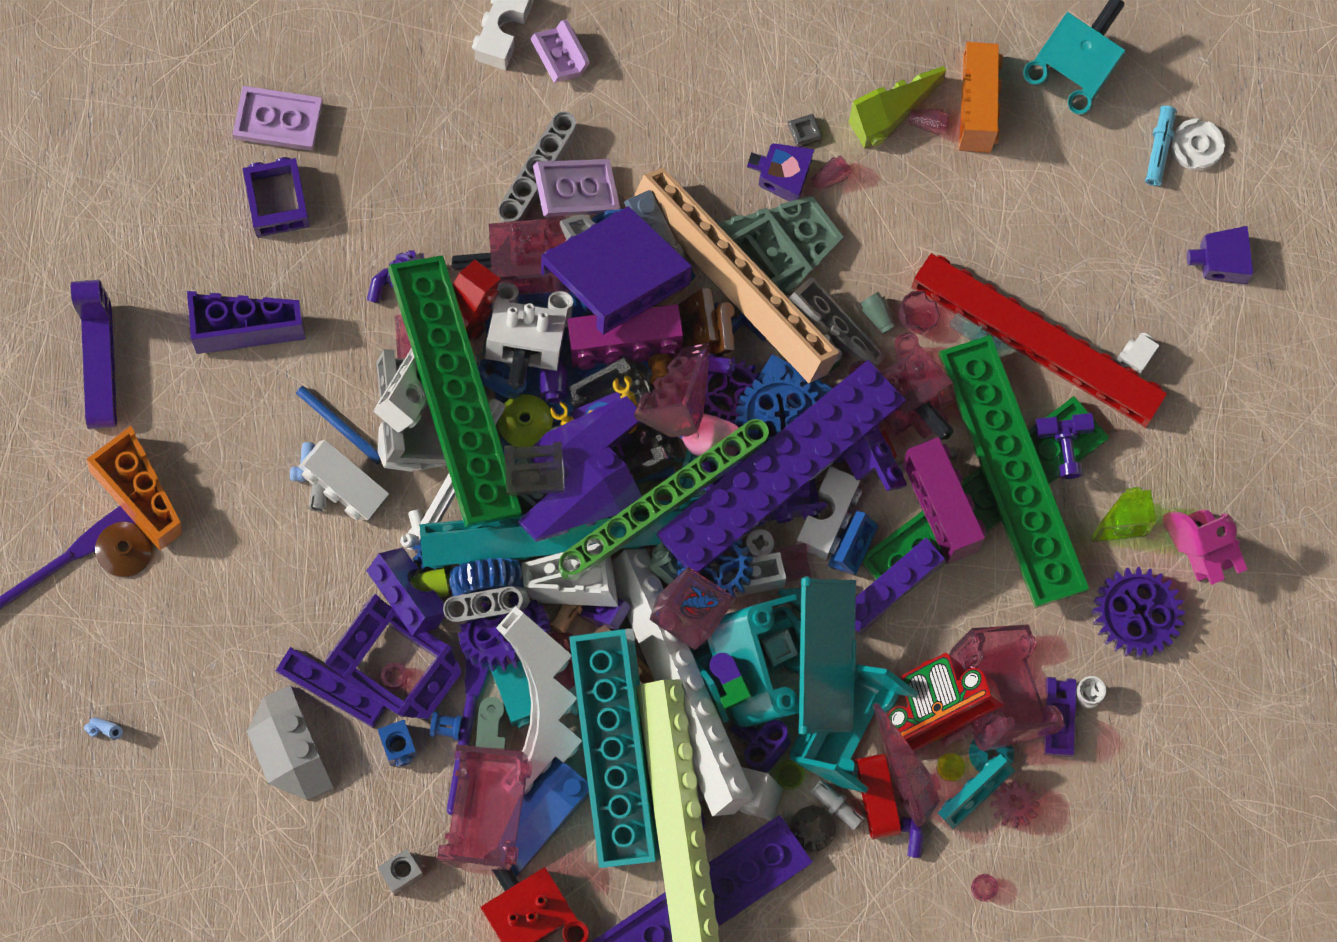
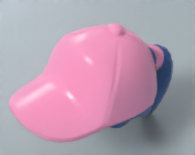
(710, 433)

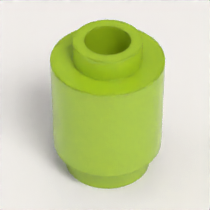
(433, 580)

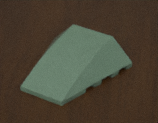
(785, 239)

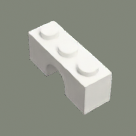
(493, 45)
(839, 492)

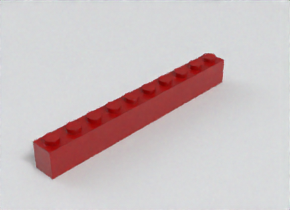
(1039, 340)

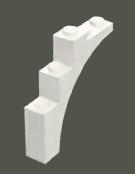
(549, 699)

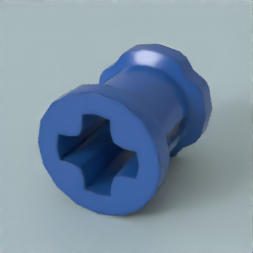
(436, 729)

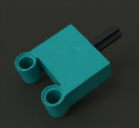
(1081, 54)

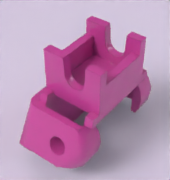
(1203, 545)

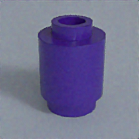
(554, 383)

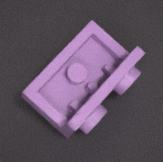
(561, 52)

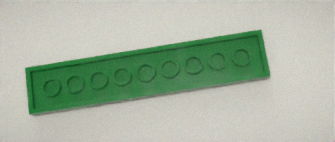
(453, 390)
(1050, 454)
(1013, 472)

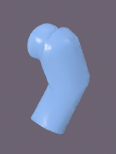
(296, 472)
(106, 727)

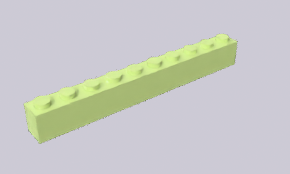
(677, 812)

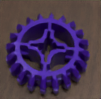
(719, 395)

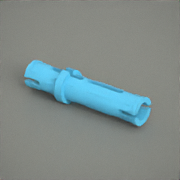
(1163, 134)

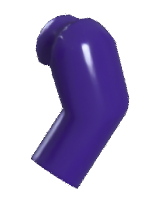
(377, 284)

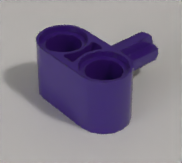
(761, 744)

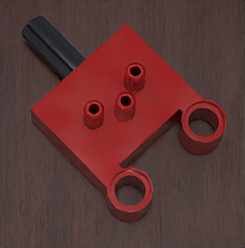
(530, 909)

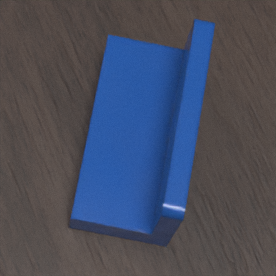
(853, 543)

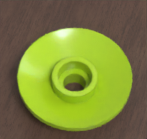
(525, 433)

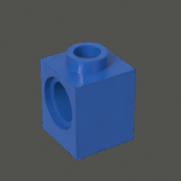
(391, 733)

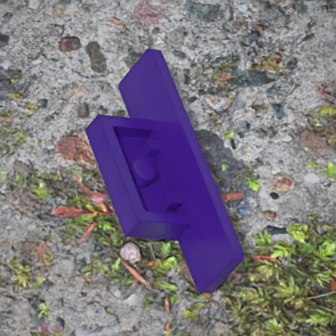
(875, 454)

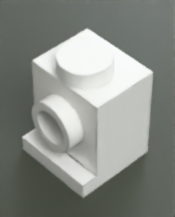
(1138, 353)

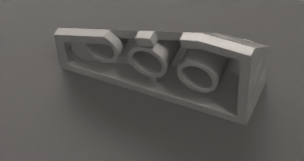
(832, 320)

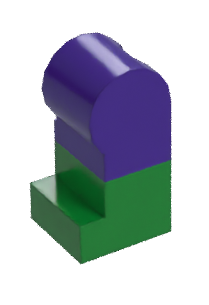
(732, 680)

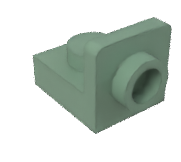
(664, 564)

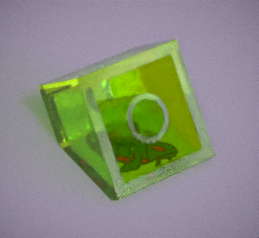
(1128, 518)

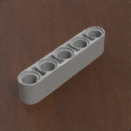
(526, 179)

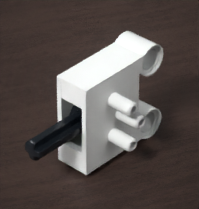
(526, 332)

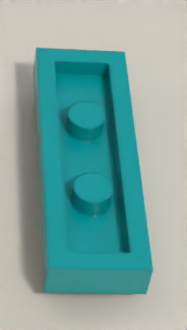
(976, 791)

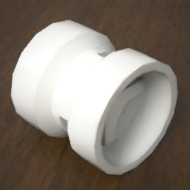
(1092, 687)

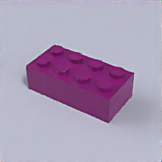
(645, 335)
(944, 500)

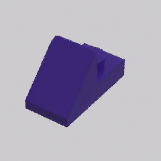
(606, 615)

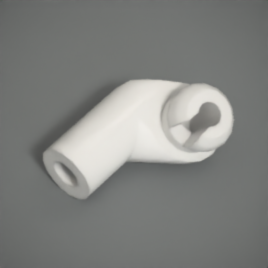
(413, 538)

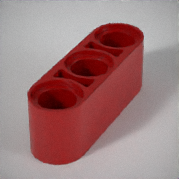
(879, 798)

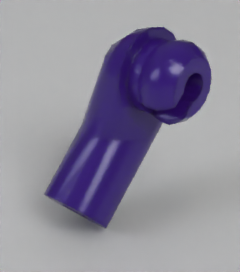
(916, 837)

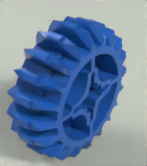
(727, 564)
(485, 576)

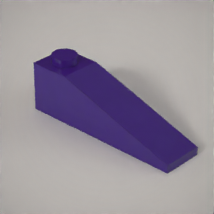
(590, 433)
(592, 492)

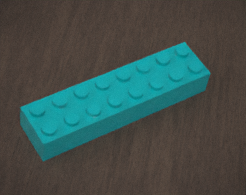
(614, 748)

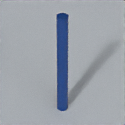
(339, 424)

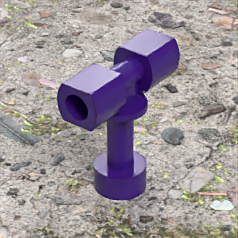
(1065, 432)

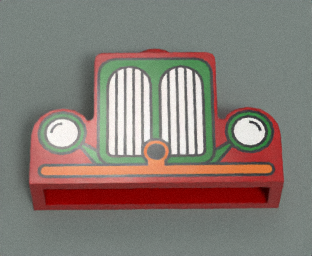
(944, 700)

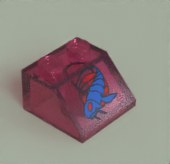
(691, 608)

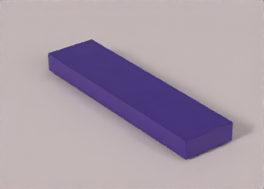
(329, 687)

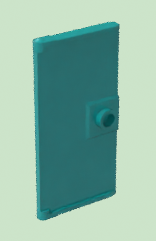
(827, 655)

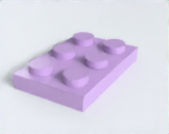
(277, 118)
(576, 187)

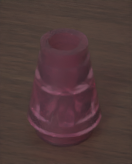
(930, 120)
(831, 173)

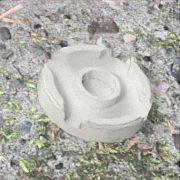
(1197, 144)

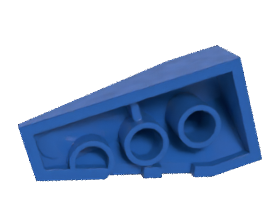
(547, 808)

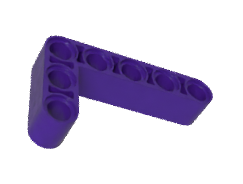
(98, 352)

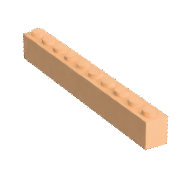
(741, 278)

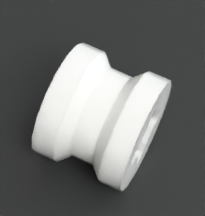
(758, 548)

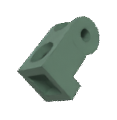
(489, 719)

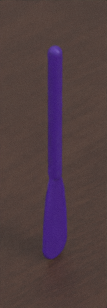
(81, 547)
(474, 683)

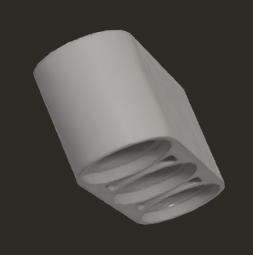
(473, 603)

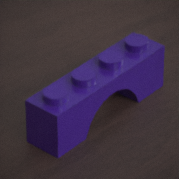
(895, 582)

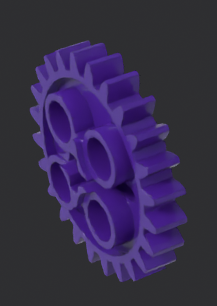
(1116, 623)
(487, 646)

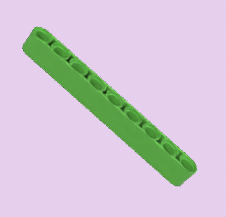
(670, 487)

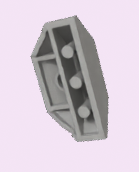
(287, 747)

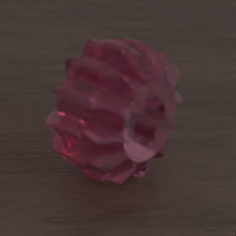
(1016, 794)

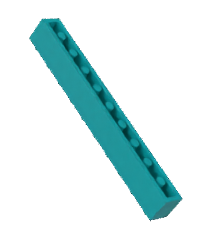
(454, 544)

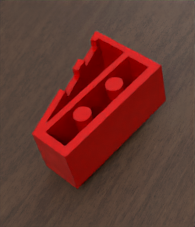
(475, 292)

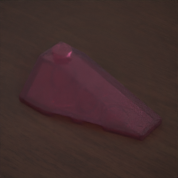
(679, 397)

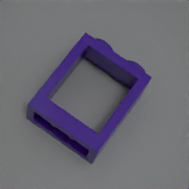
(280, 221)

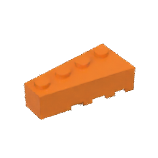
(980, 97)

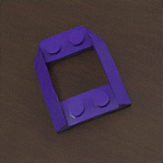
(361, 637)

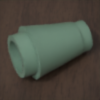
(878, 312)

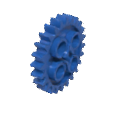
(767, 392)

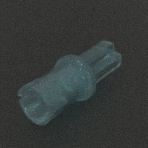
(970, 329)

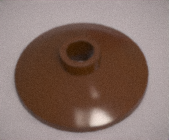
(128, 562)

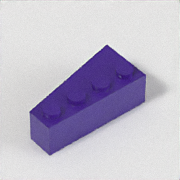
(242, 322)

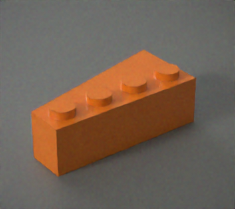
(133, 484)

